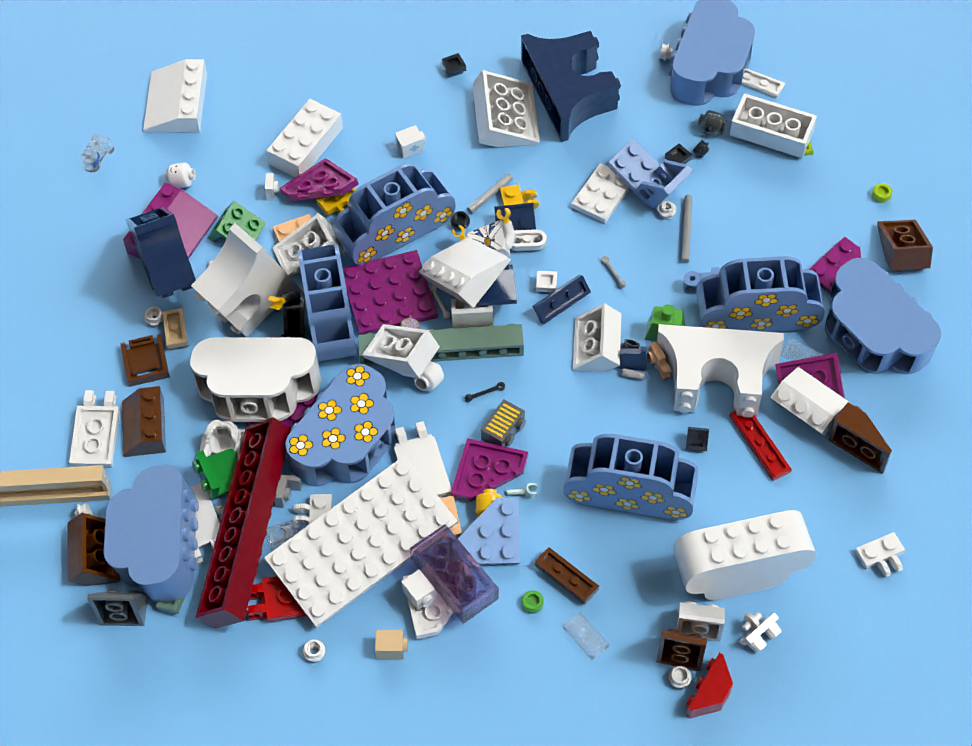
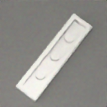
(762, 83)

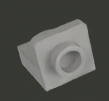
(285, 485)

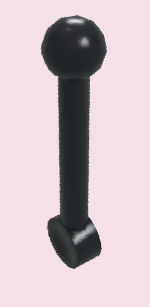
(500, 386)

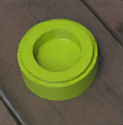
(882, 193)

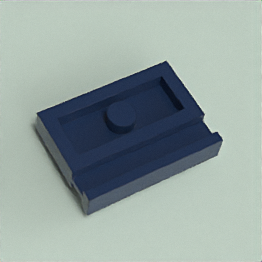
(521, 215)

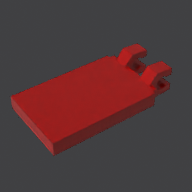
(275, 600)

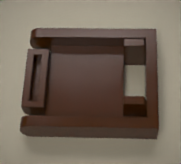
(145, 357)

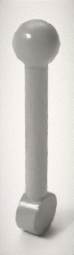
(605, 260)

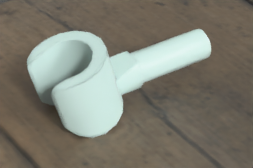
(530, 495)

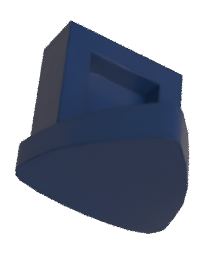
(633, 359)

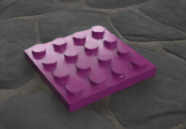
(388, 292)

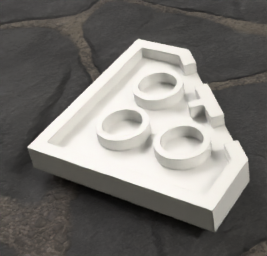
(431, 619)

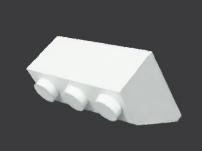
(597, 340)
(809, 400)

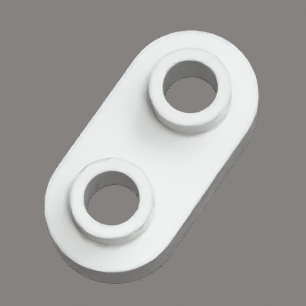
(527, 238)

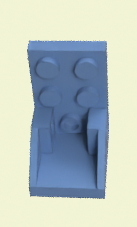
(645, 176)

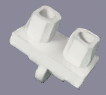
(753, 637)

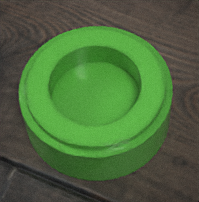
(532, 602)

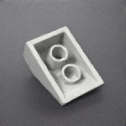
(311, 234)
(402, 349)

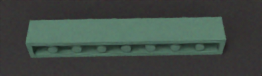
(467, 343)

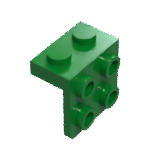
(215, 471)

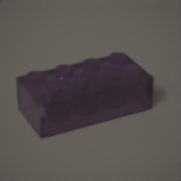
(454, 573)

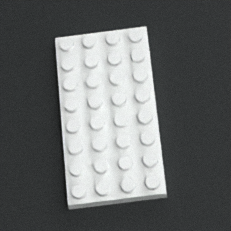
(359, 541)

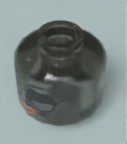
(712, 123)

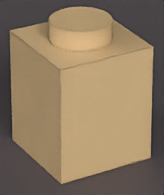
(390, 644)

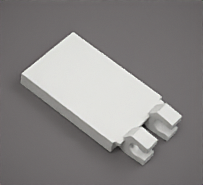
(95, 431)
(425, 457)
(207, 521)

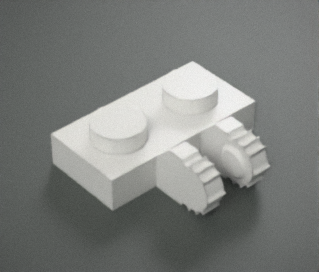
(318, 506)
(881, 550)

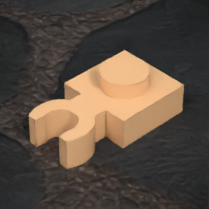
(658, 358)

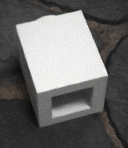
(410, 141)
(418, 590)

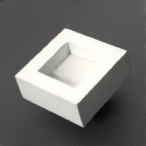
(271, 186)
(546, 281)

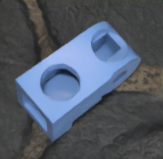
(692, 278)

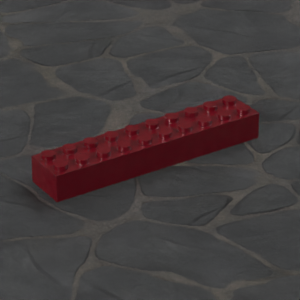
(243, 524)

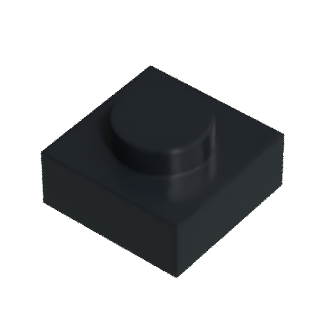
(454, 64)
(678, 154)
(697, 438)

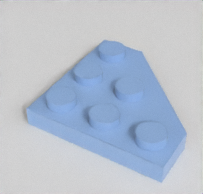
(495, 534)

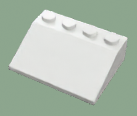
(176, 97)
(505, 111)
(465, 270)

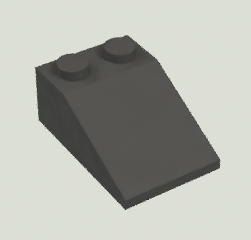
(119, 608)

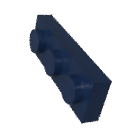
(561, 299)

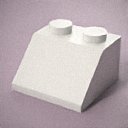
(466, 316)
(701, 620)

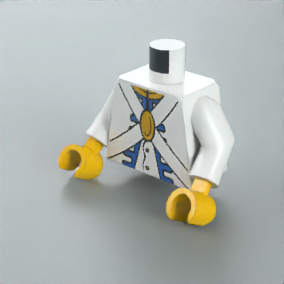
(496, 235)

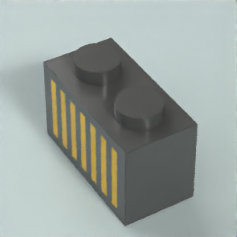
(503, 424)

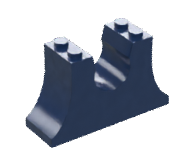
(556, 75)
(161, 251)

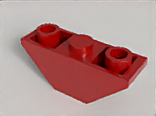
(712, 689)

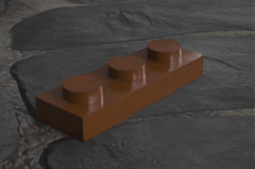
(566, 575)

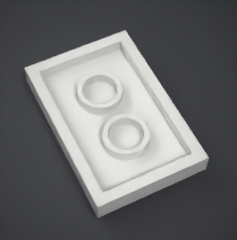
(600, 194)

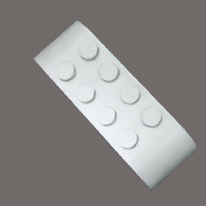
(255, 376)
(744, 555)

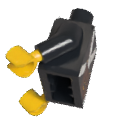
(293, 313)

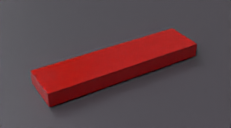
(761, 445)

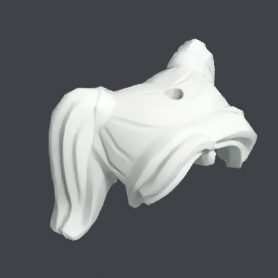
(220, 437)

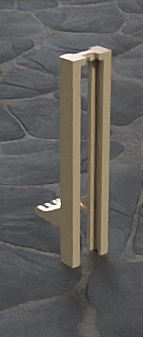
(54, 485)

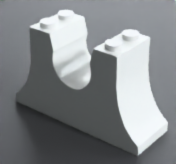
(242, 282)
(721, 355)

